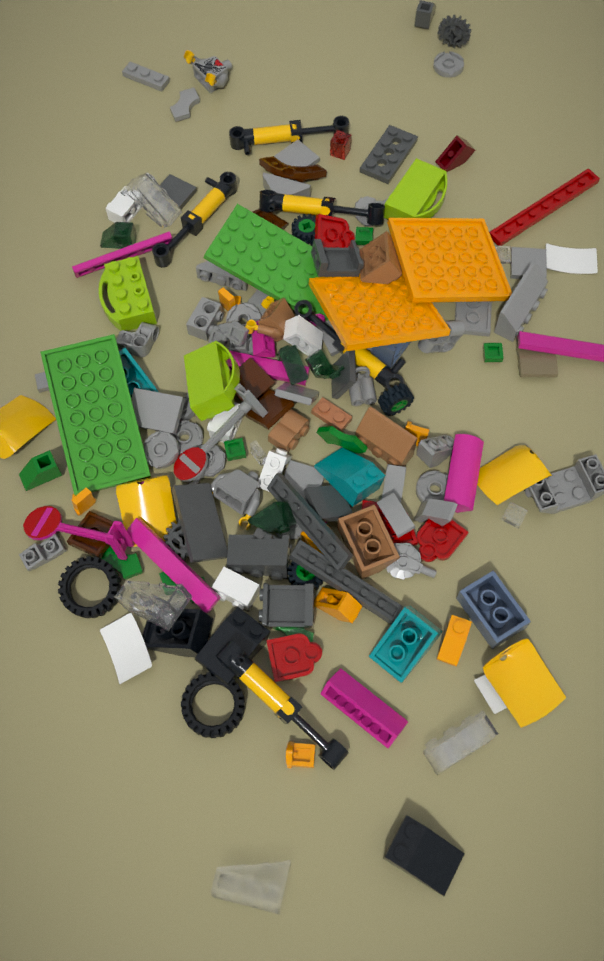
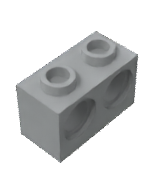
(203, 317)

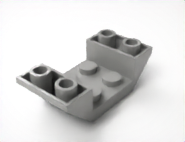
(570, 486)

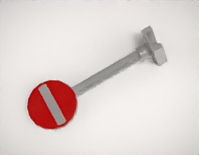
(195, 460)

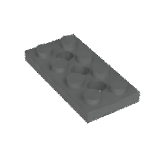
(391, 162)

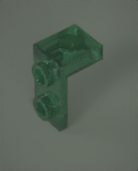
(292, 364)
(321, 367)

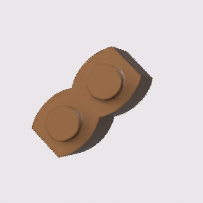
(289, 431)

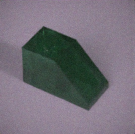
(118, 235)
(274, 518)

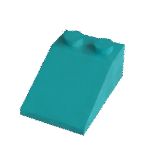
(134, 374)
(351, 475)
(405, 643)

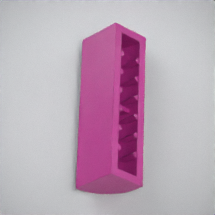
(464, 472)
(364, 708)

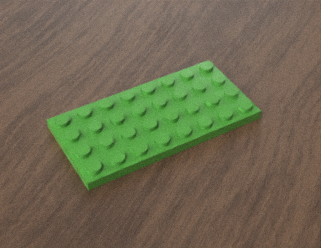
(265, 258)
(95, 414)

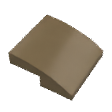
(536, 363)

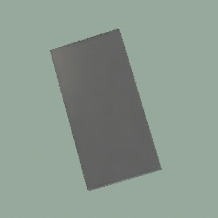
(199, 522)

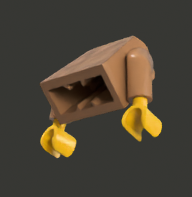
(273, 320)

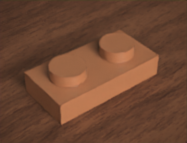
(331, 414)

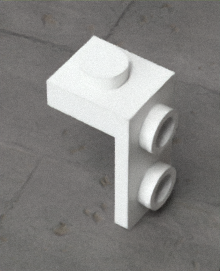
(274, 464)

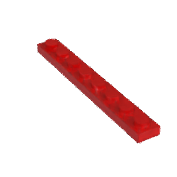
(544, 207)

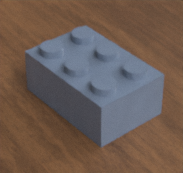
(493, 609)

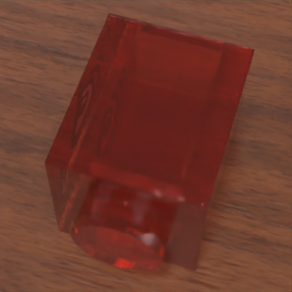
(340, 145)

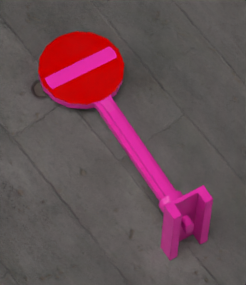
(47, 521)

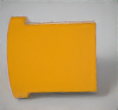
(227, 299)
(419, 432)
(83, 501)
(300, 755)

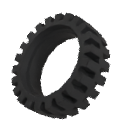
(69, 576)
(207, 730)

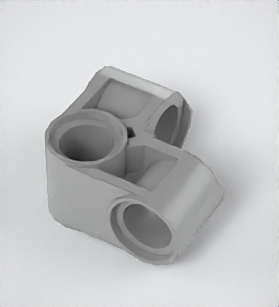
(138, 342)
(444, 343)

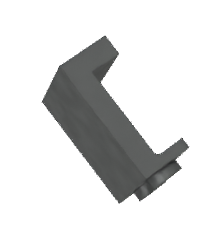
(336, 261)
(287, 606)

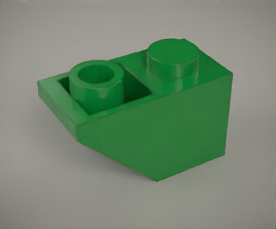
(39, 471)

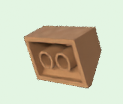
(380, 261)
(386, 438)
(367, 541)

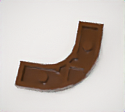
(301, 173)

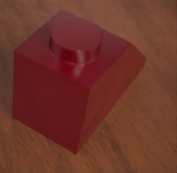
(455, 154)

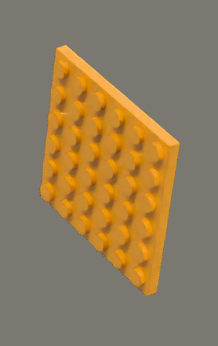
(448, 260)
(375, 313)

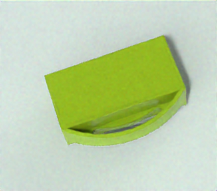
(417, 192)
(126, 294)
(211, 380)

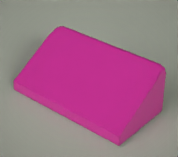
(262, 345)

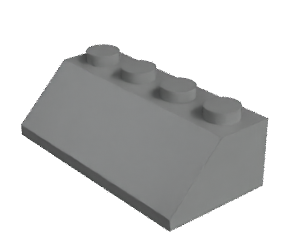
(521, 303)

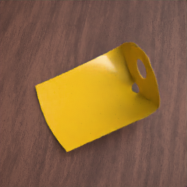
(20, 422)
(511, 473)
(149, 502)
(524, 683)

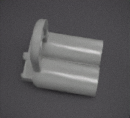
(363, 389)

